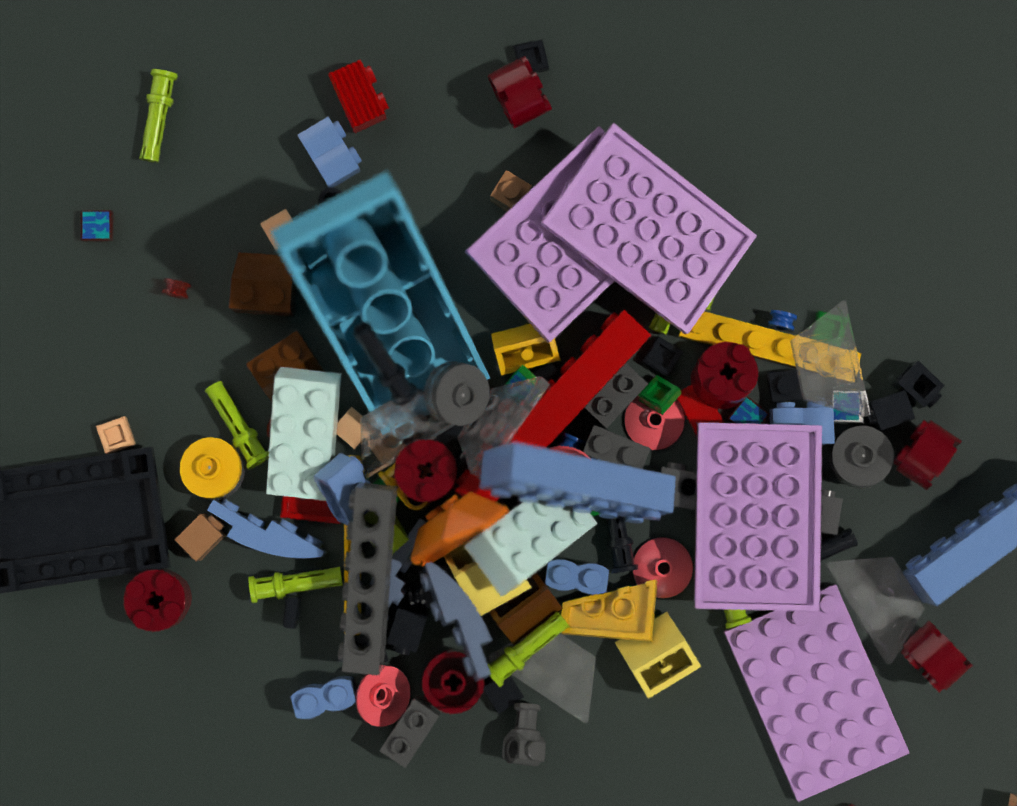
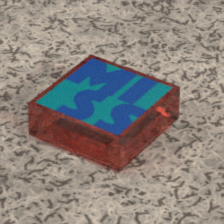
(96, 225)
(748, 413)

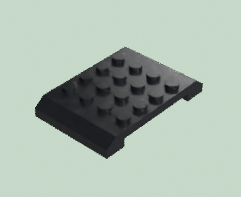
(81, 520)

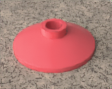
(653, 436)
(675, 555)
(392, 699)

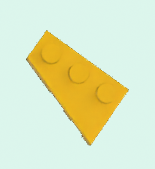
(614, 614)

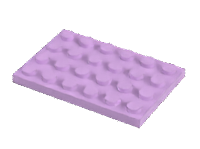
(648, 229)
(534, 266)
(758, 517)
(816, 694)

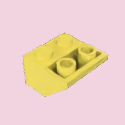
(475, 582)
(660, 661)

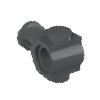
(524, 743)

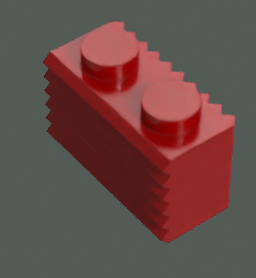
(358, 95)

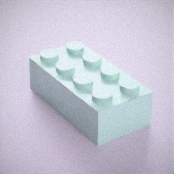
(302, 430)
(526, 542)

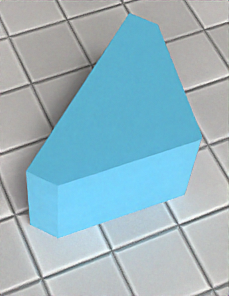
(369, 264)

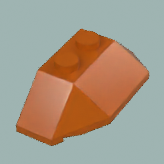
(454, 526)

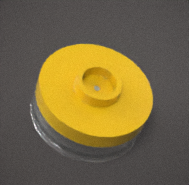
(212, 468)

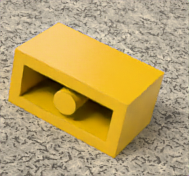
(522, 347)

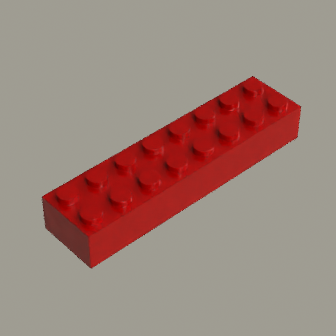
(574, 390)

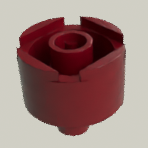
(519, 92)
(735, 362)
(928, 454)
(408, 473)
(140, 595)
(937, 655)
(442, 694)

